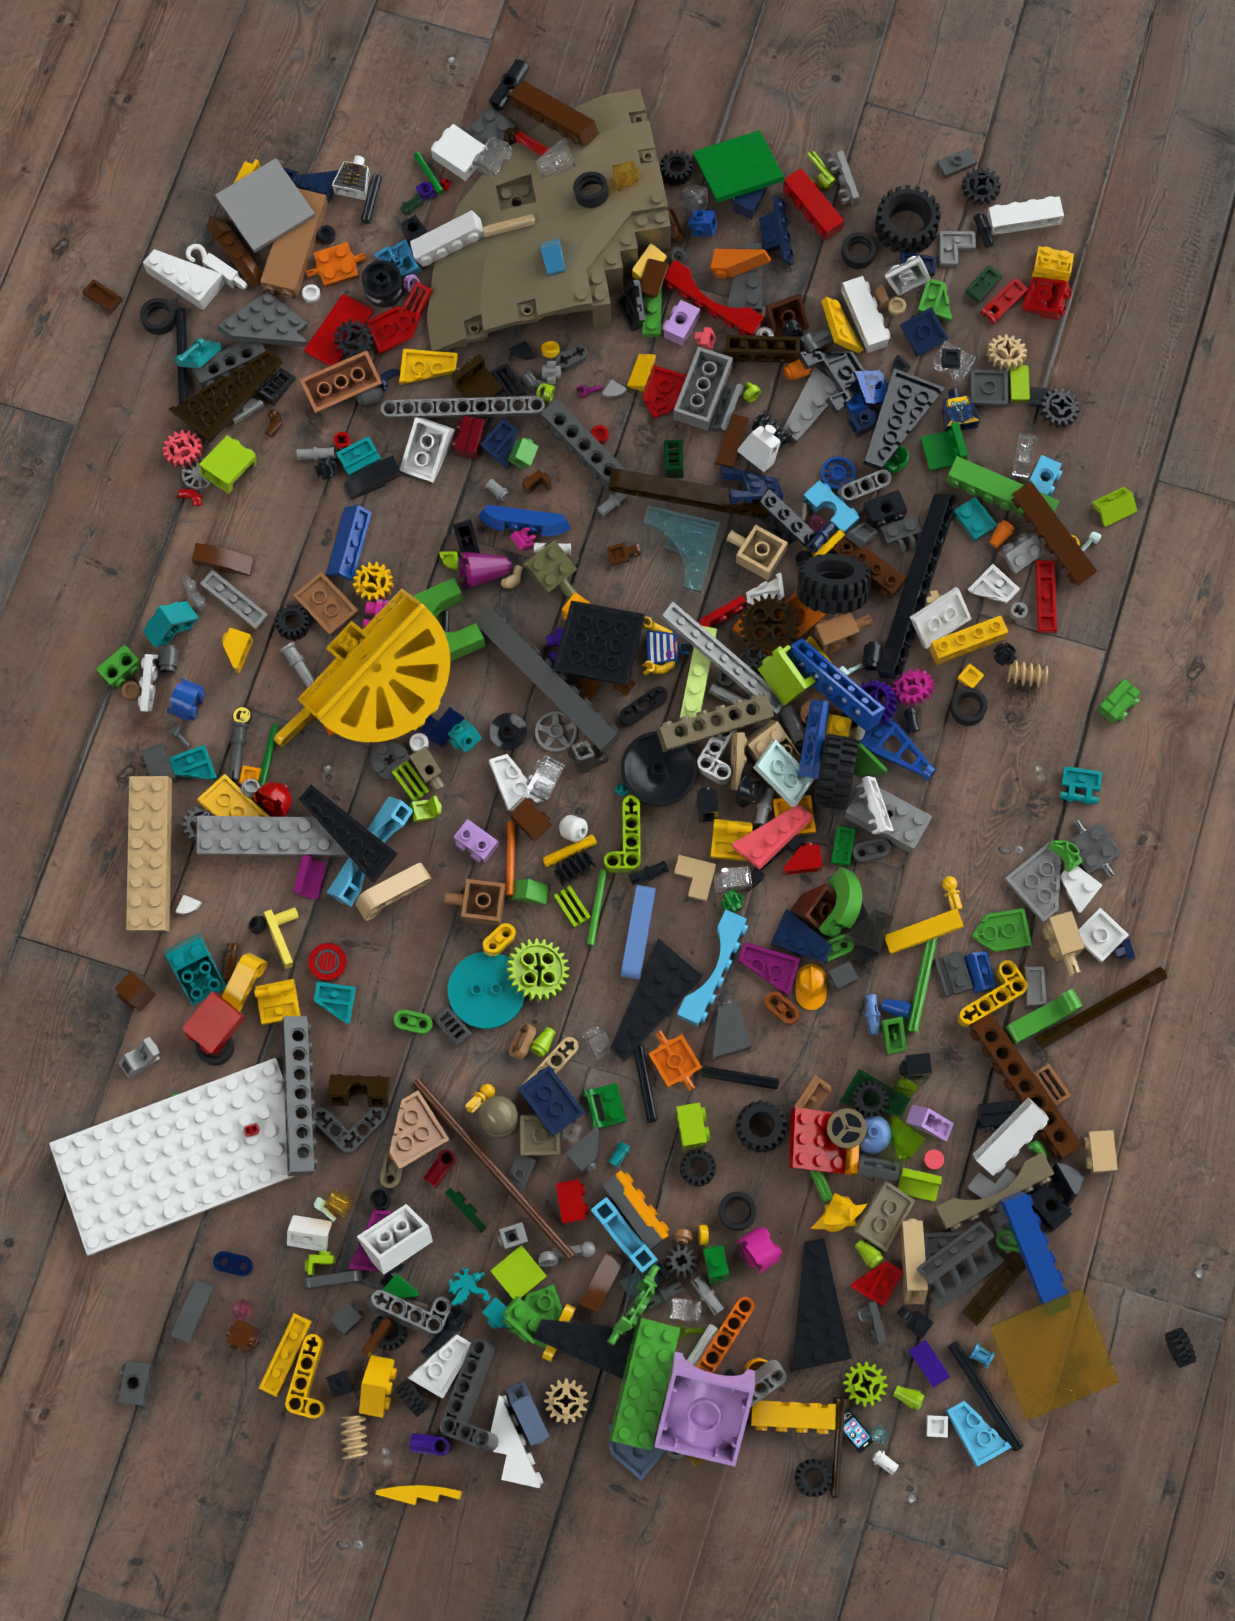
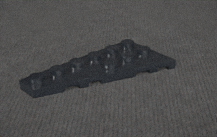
(819, 1323)

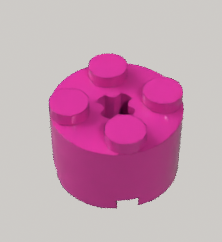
(759, 1249)

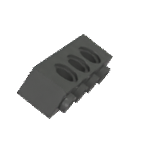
(223, 358)

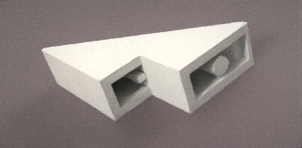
(518, 1462)

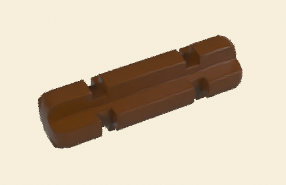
(230, 960)

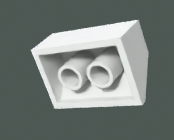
(395, 1238)

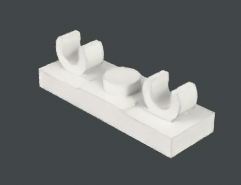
(876, 805)

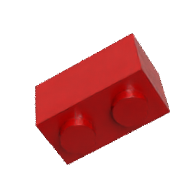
(571, 1201)

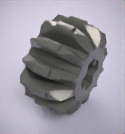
(685, 1267)

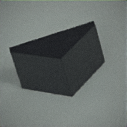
(466, 536)
(1067, 1181)

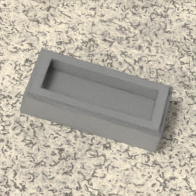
(1036, 986)

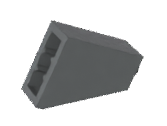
(730, 1031)

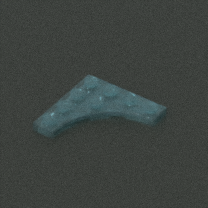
(691, 536)

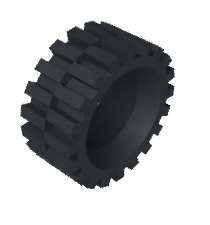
(912, 201)

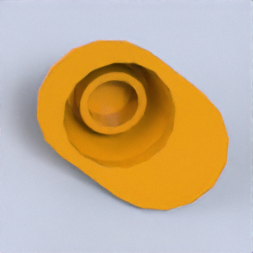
(811, 986)

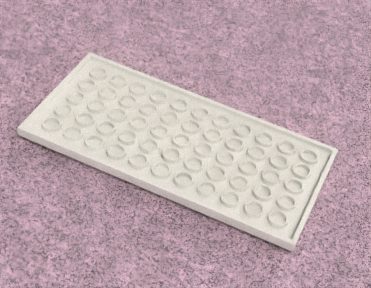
(176, 1157)

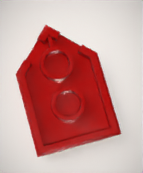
(393, 328)
(662, 390)

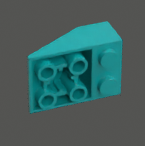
(195, 968)

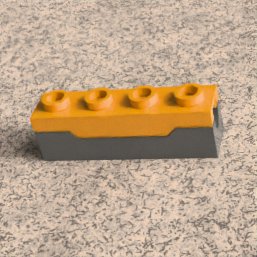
(635, 1210)

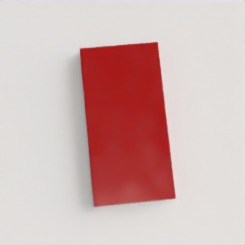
(322, 343)

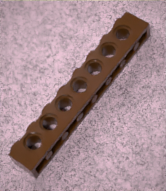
(1024, 1075)

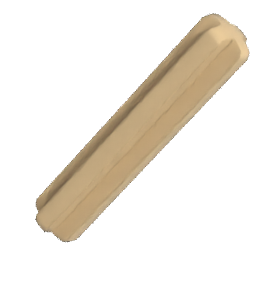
(508, 225)

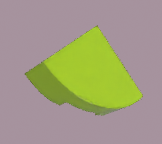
(450, 559)

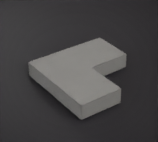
(953, 241)
(984, 1188)

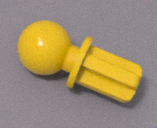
(949, 884)
(486, 1091)

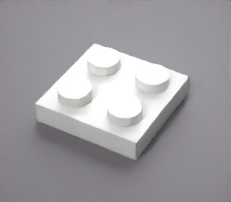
(1101, 935)

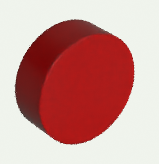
(600, 433)

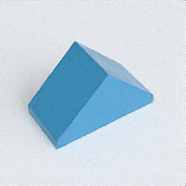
(553, 257)

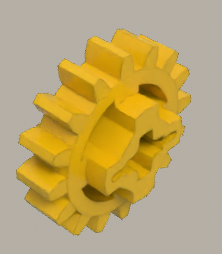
(378, 575)

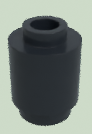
(872, 655)

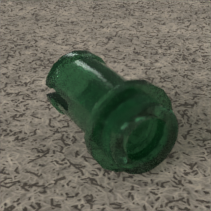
(411, 205)

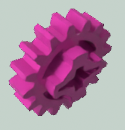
(913, 687)

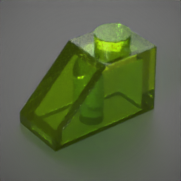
(904, 1138)

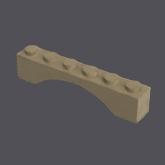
(957, 1210)

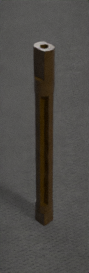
(1066, 1027)

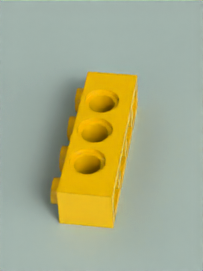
(968, 640)

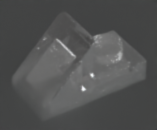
(732, 879)

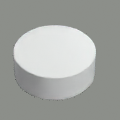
(311, 294)
(418, 741)

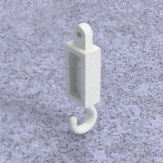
(211, 262)

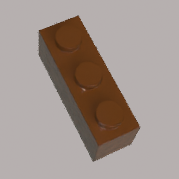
(134, 992)

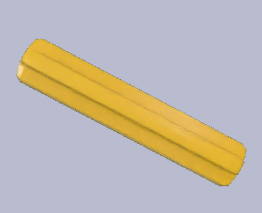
(569, 850)

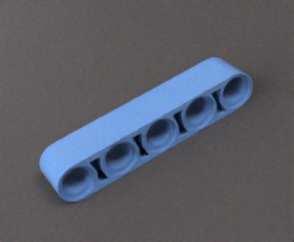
(638, 932)

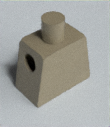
(422, 761)

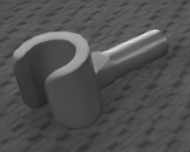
(175, 732)

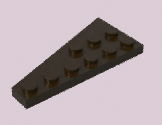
(224, 398)

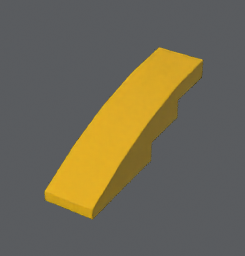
(411, 1494)

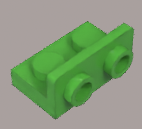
(521, 1317)

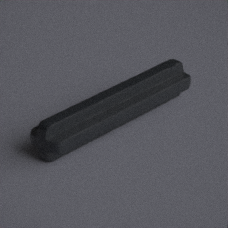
(371, 199)

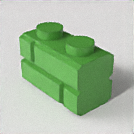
(1118, 701)

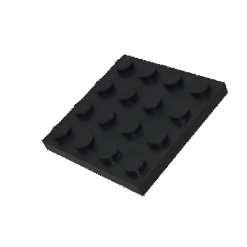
(599, 643)

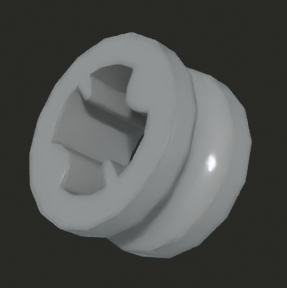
(1022, 607)

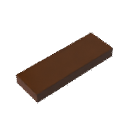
(732, 440)

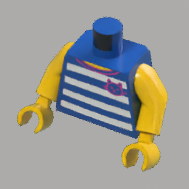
(661, 648)

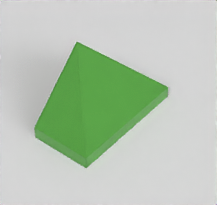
(868, 764)

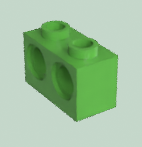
(116, 664)

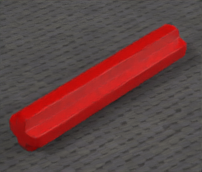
(531, 143)

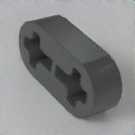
(570, 355)

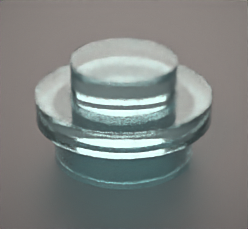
(879, 1434)

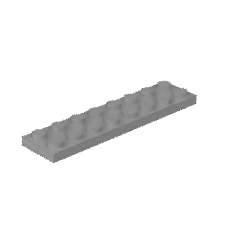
(264, 836)

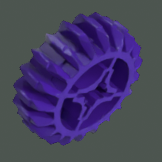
(878, 691)

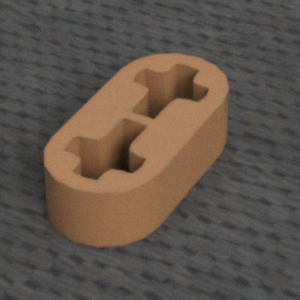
(522, 1041)

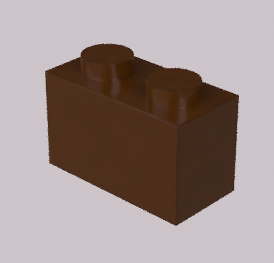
(529, 818)

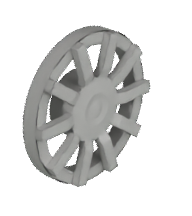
(196, 477)

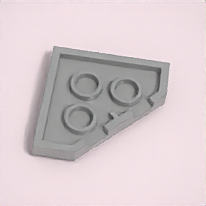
(1038, 882)

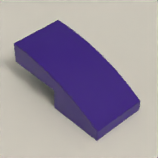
(929, 1363)

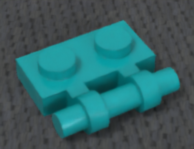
(1080, 779)

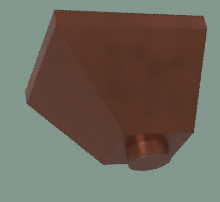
(815, 906)

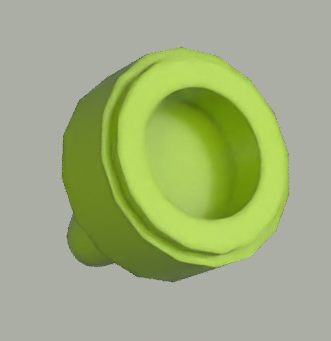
(548, 392)
(751, 393)

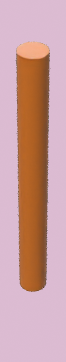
(510, 859)

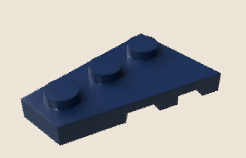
(800, 939)

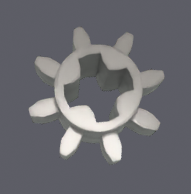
(551, 372)

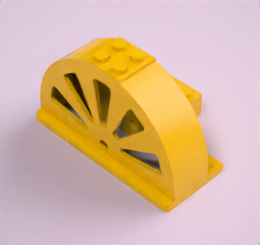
(383, 675)

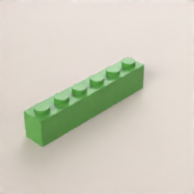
(988, 485)

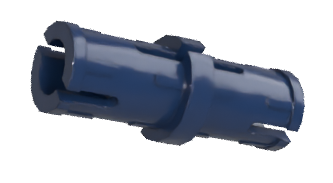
(821, 537)

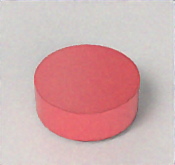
(933, 1159)

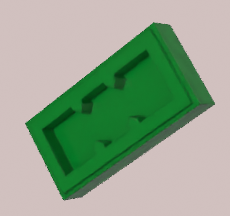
(843, 846)

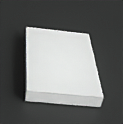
(940, 617)

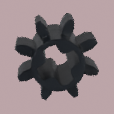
(326, 468)
(1004, 654)

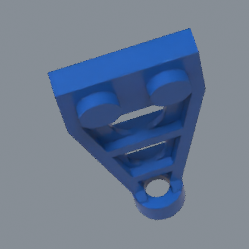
(877, 737)

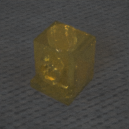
(625, 175)

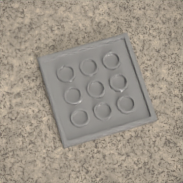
(265, 205)

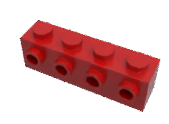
(813, 204)

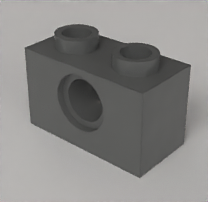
(143, 1373)

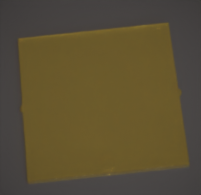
(1054, 1354)

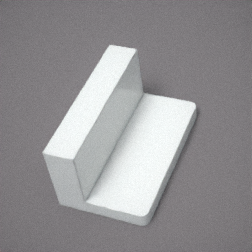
(308, 1233)

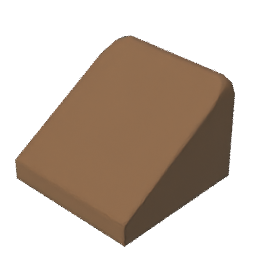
(881, 297)

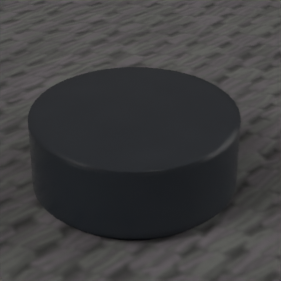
(326, 234)

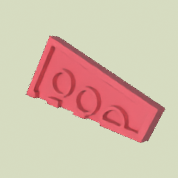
(772, 837)

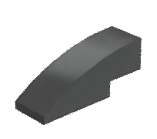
(193, 1311)

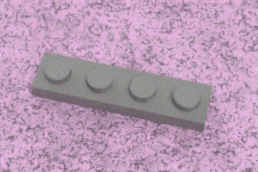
(234, 600)

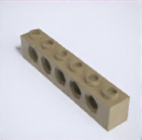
(671, 741)

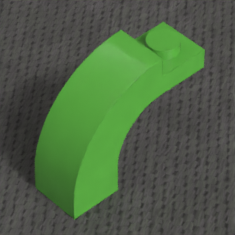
(847, 903)

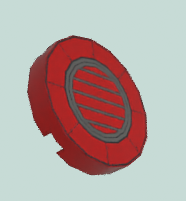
(327, 962)

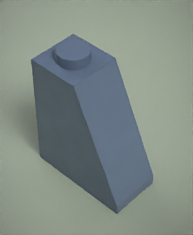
(527, 1413)

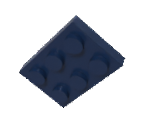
(550, 1101)

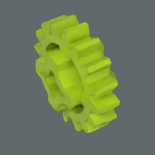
(873, 1381)

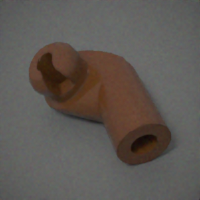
(275, 421)

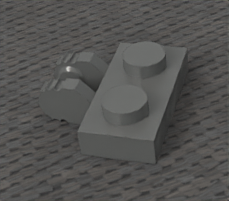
(902, 530)

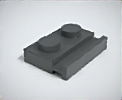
(953, 974)

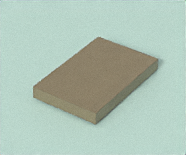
(884, 1215)

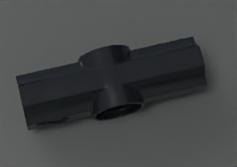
(514, 77)

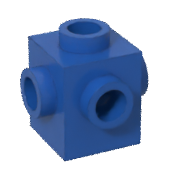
(703, 223)

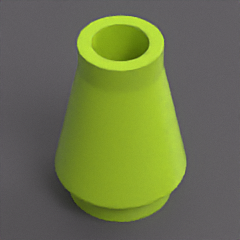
(542, 1043)
(869, 1254)
(909, 1397)

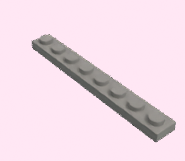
(719, 654)

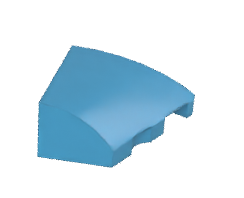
(402, 257)

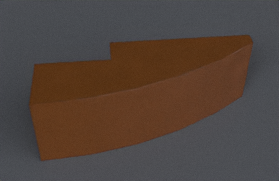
(222, 559)
(602, 1282)

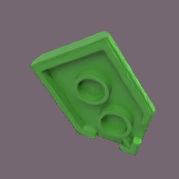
(1004, 931)
(545, 1304)

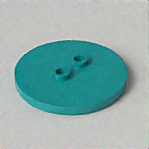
(482, 993)

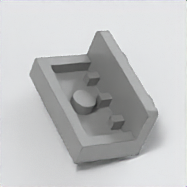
(1022, 551)

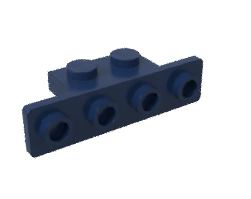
(775, 231)

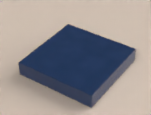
(923, 332)

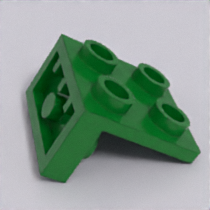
(943, 447)

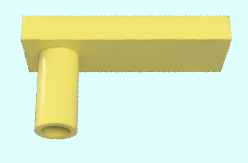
(273, 922)

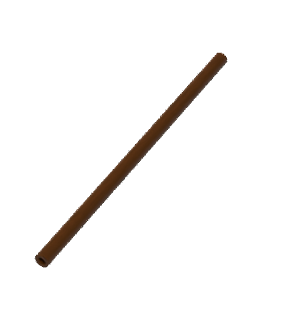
(494, 1169)

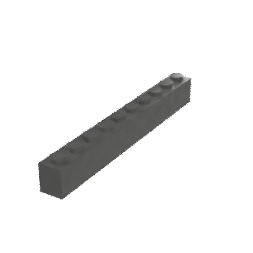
(546, 679)

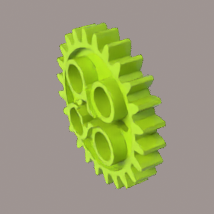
(555, 970)

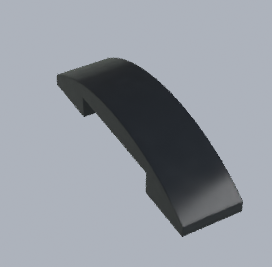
(793, 845)

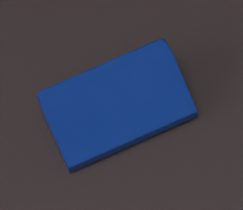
(980, 972)

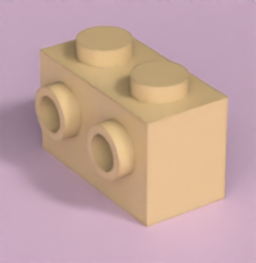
(1101, 1152)

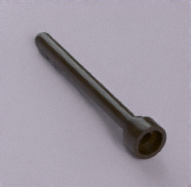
(841, 1406)

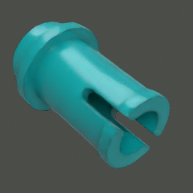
(619, 1154)

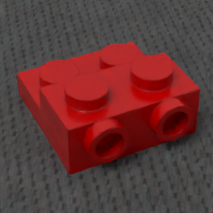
(1047, 297)

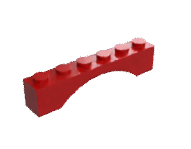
(742, 319)

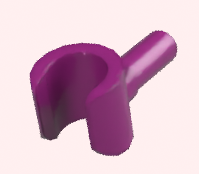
(587, 390)

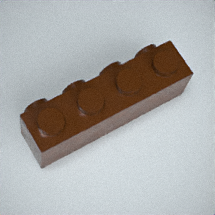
(883, 575)

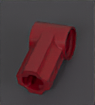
(438, 1169)

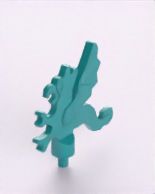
(467, 1284)

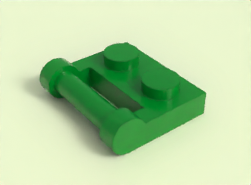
(611, 1106)

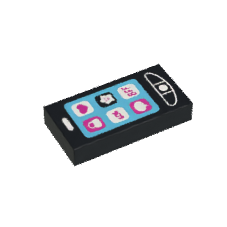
(856, 1432)

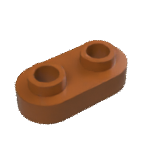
(781, 1008)

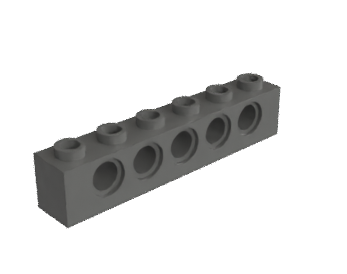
(557, 412)

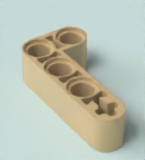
(375, 898)

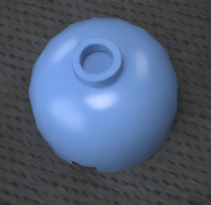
(877, 1135)

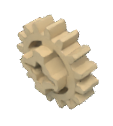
(1006, 352)
(566, 1410)

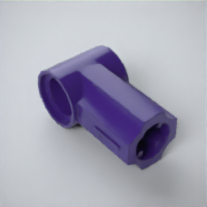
(428, 1444)

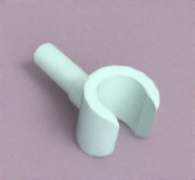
(1094, 537)
(850, 670)
(319, 1205)

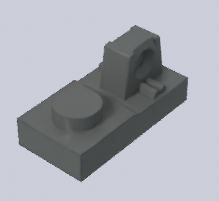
(871, 1313)

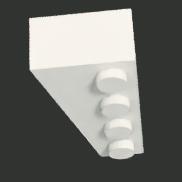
(185, 278)

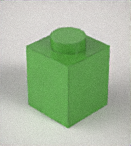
(523, 453)

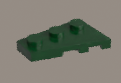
(896, 1103)

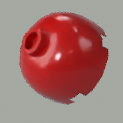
(274, 798)

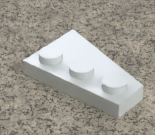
(510, 780)

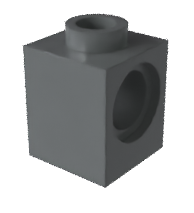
(842, 977)
(347, 1318)

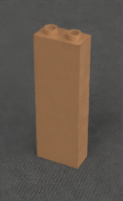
(293, 251)

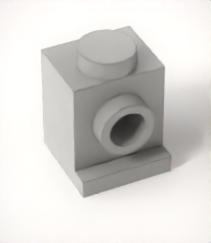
(518, 1230)

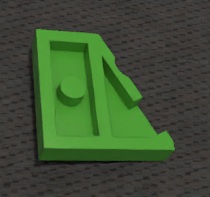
(936, 297)

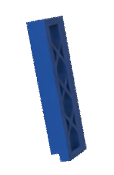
(814, 739)

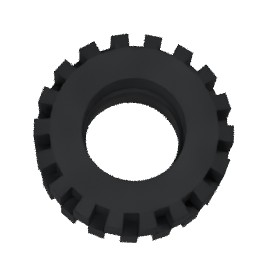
(761, 1109)

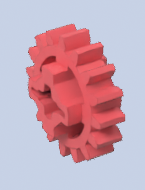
(182, 448)

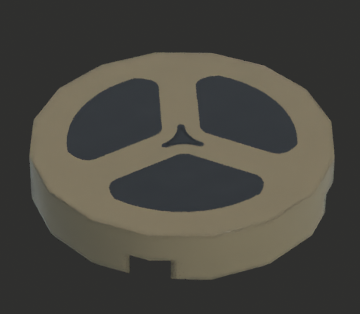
(846, 1128)

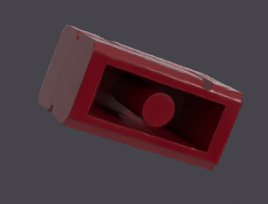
(469, 437)

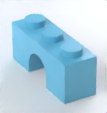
(821, 497)

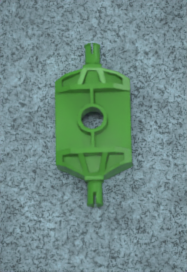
(630, 1319)

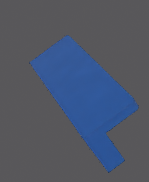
(349, 542)

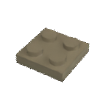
(536, 1139)

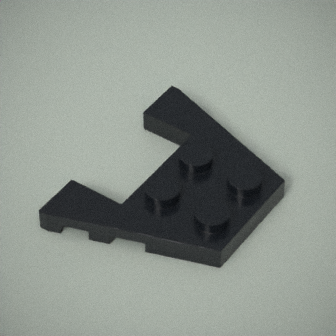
(840, 369)

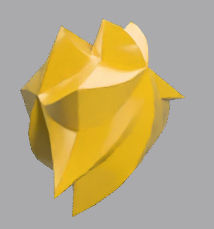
(839, 1214)

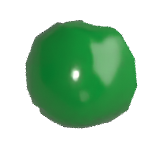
(897, 461)

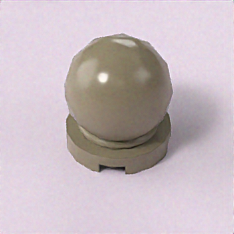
(498, 1116)

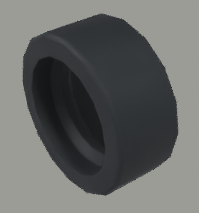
(588, 178)
(858, 238)
(151, 305)
(968, 692)
(218, 1060)
(722, 1211)

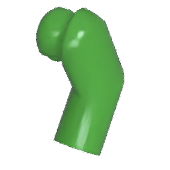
(1037, 1147)

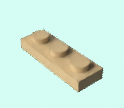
(738, 759)

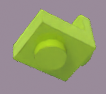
(426, 809)
(322, 1258)

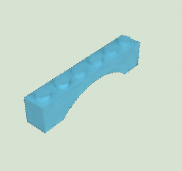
(350, 879)
(696, 1003)

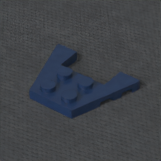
(753, 484)

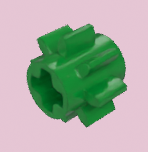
(732, 901)

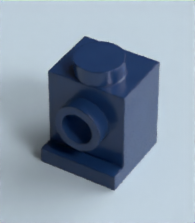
(861, 426)

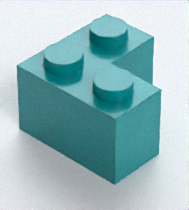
(168, 622)

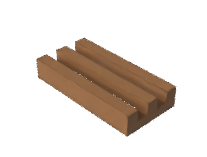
(1042, 1071)

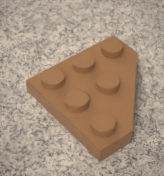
(415, 1132)

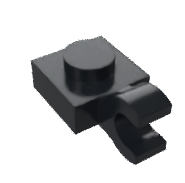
(917, 1322)

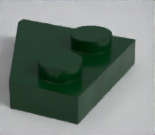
(468, 1210)

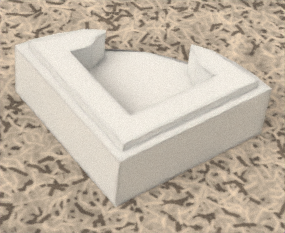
(188, 905)

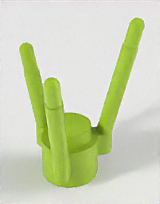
(825, 178)

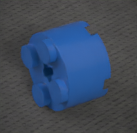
(186, 699)

